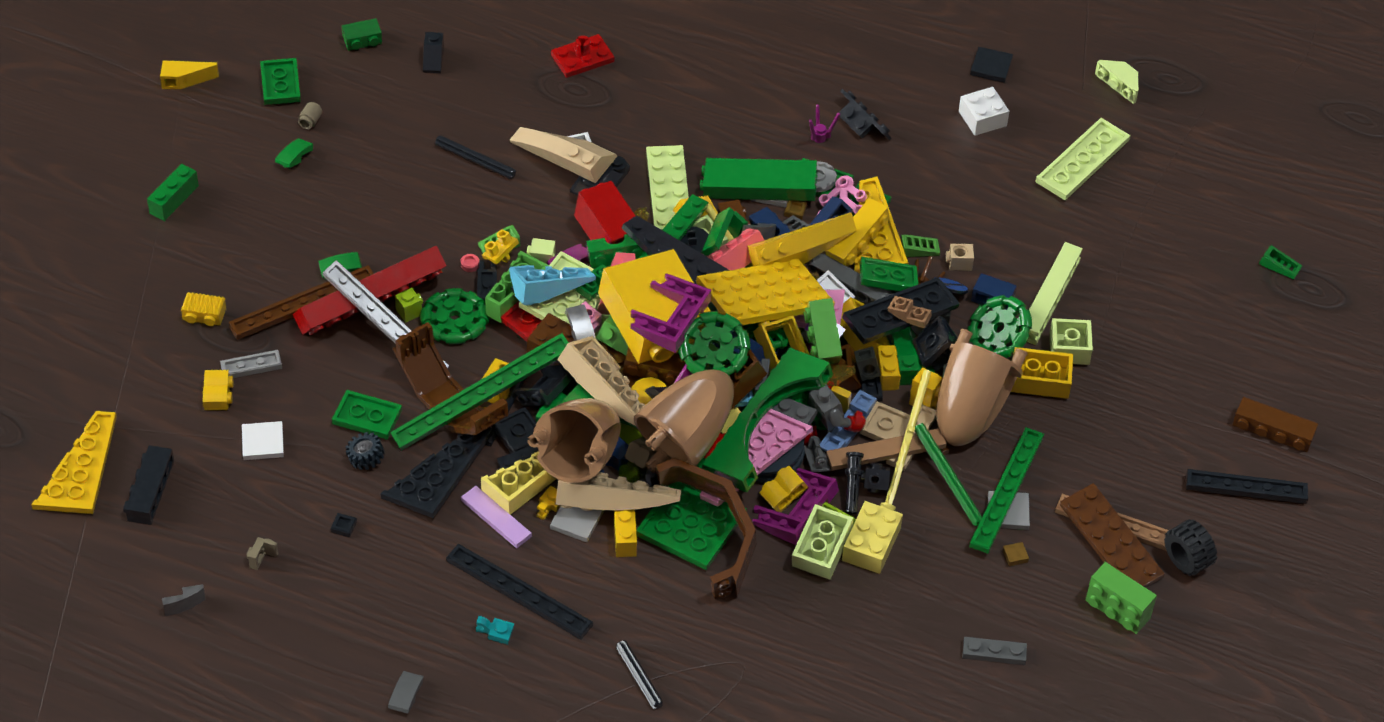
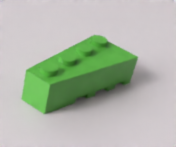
(501, 297)

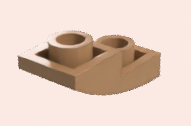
(904, 310)

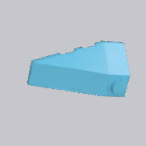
(541, 285)

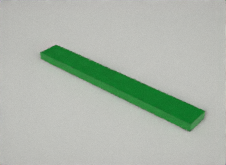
(1006, 490)

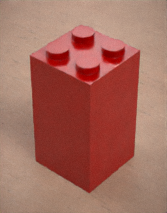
(603, 212)

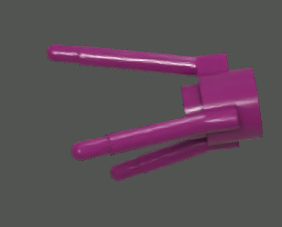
(819, 132)

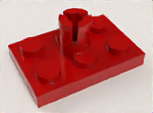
(582, 55)

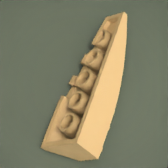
(570, 153)
(600, 376)
(613, 494)

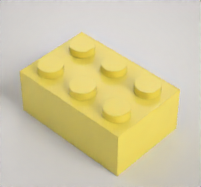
(872, 537)

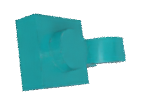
(497, 631)

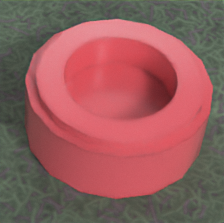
(470, 262)

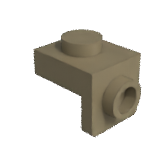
(260, 548)

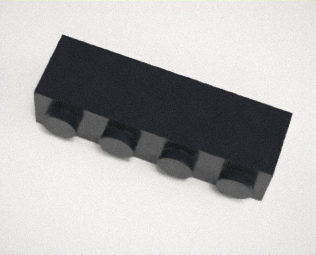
(149, 485)

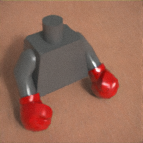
(831, 413)

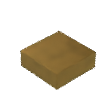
(795, 208)
(1015, 554)

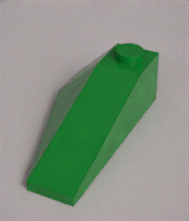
(907, 356)

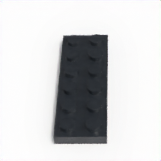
(875, 321)

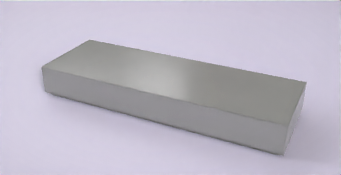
(252, 364)

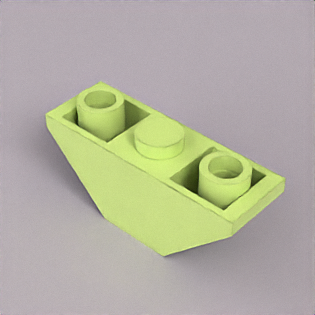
(1120, 77)

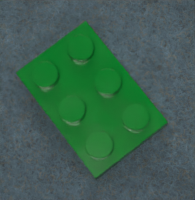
(280, 81)
(887, 274)
(367, 414)

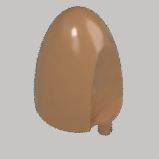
(974, 389)
(686, 417)
(576, 439)

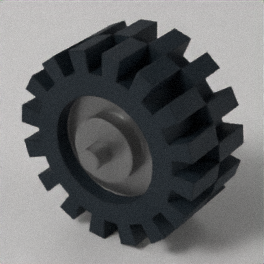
(365, 451)

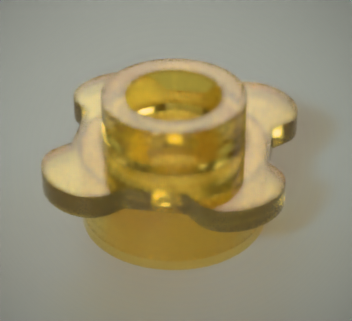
(641, 212)

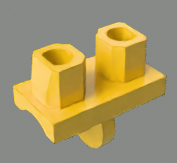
(501, 248)

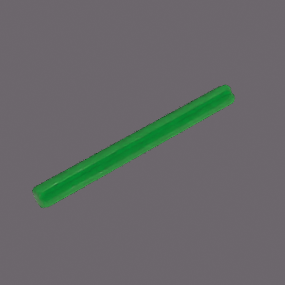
(948, 474)

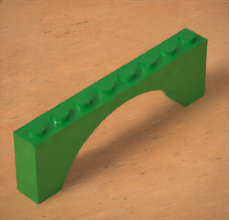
(791, 376)

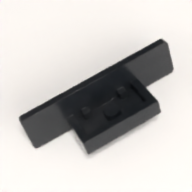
(858, 119)

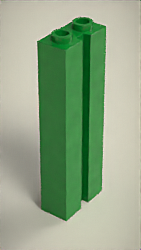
(759, 179)

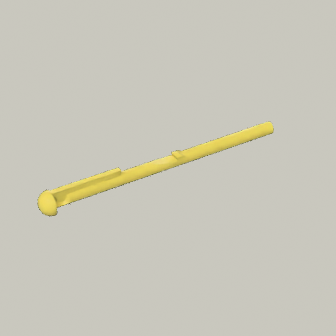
(906, 441)

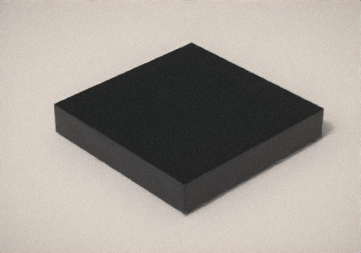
(991, 64)
(932, 341)
(515, 429)

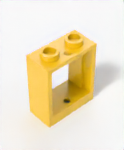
(792, 333)

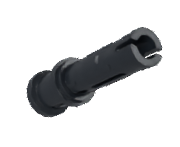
(853, 474)

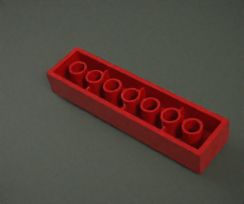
(382, 285)

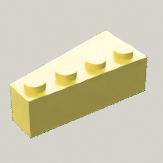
(516, 484)

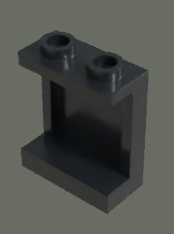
(547, 388)

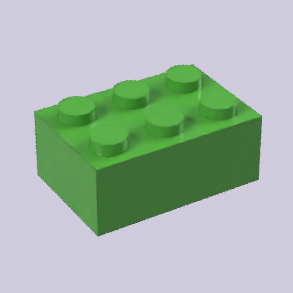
(823, 330)
(1120, 598)

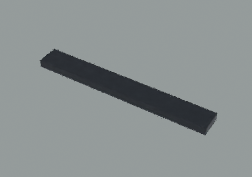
(519, 591)

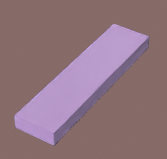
(496, 517)

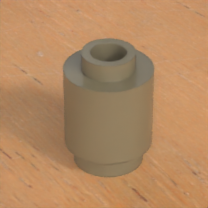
(310, 115)

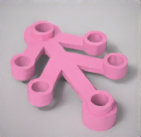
(844, 186)

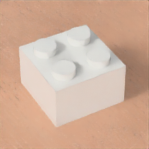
(983, 111)

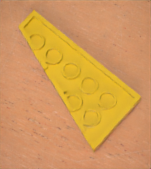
(887, 243)
(80, 472)

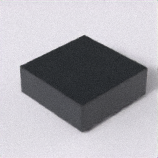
(343, 525)

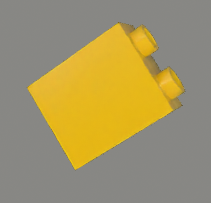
(628, 288)

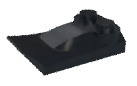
(615, 172)

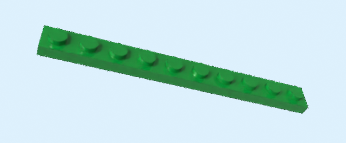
(479, 392)

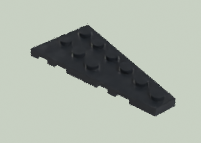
(655, 241)
(437, 475)

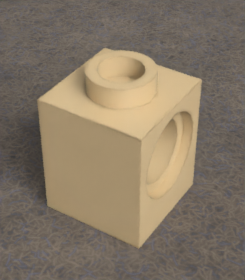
(960, 257)

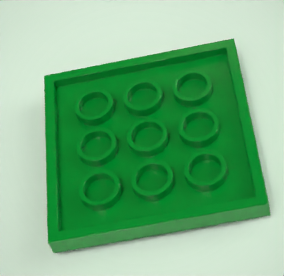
(689, 527)

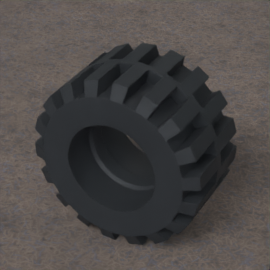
(1190, 547)

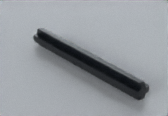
(475, 157)

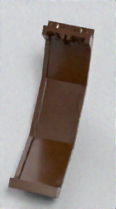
(435, 384)
(722, 488)

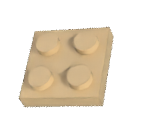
(885, 422)

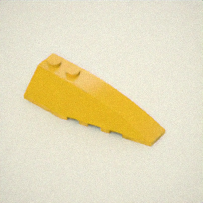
(802, 243)

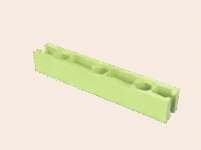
(1053, 289)

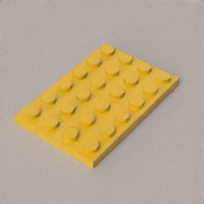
(763, 291)

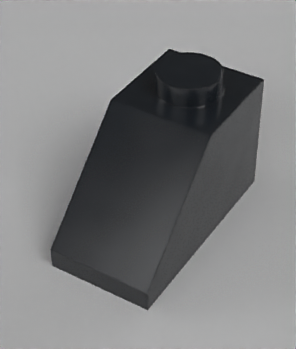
(433, 52)

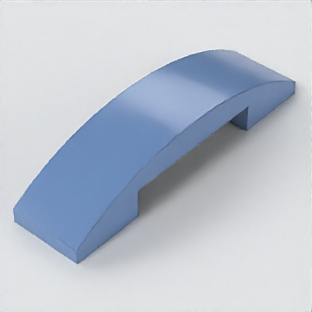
(841, 437)

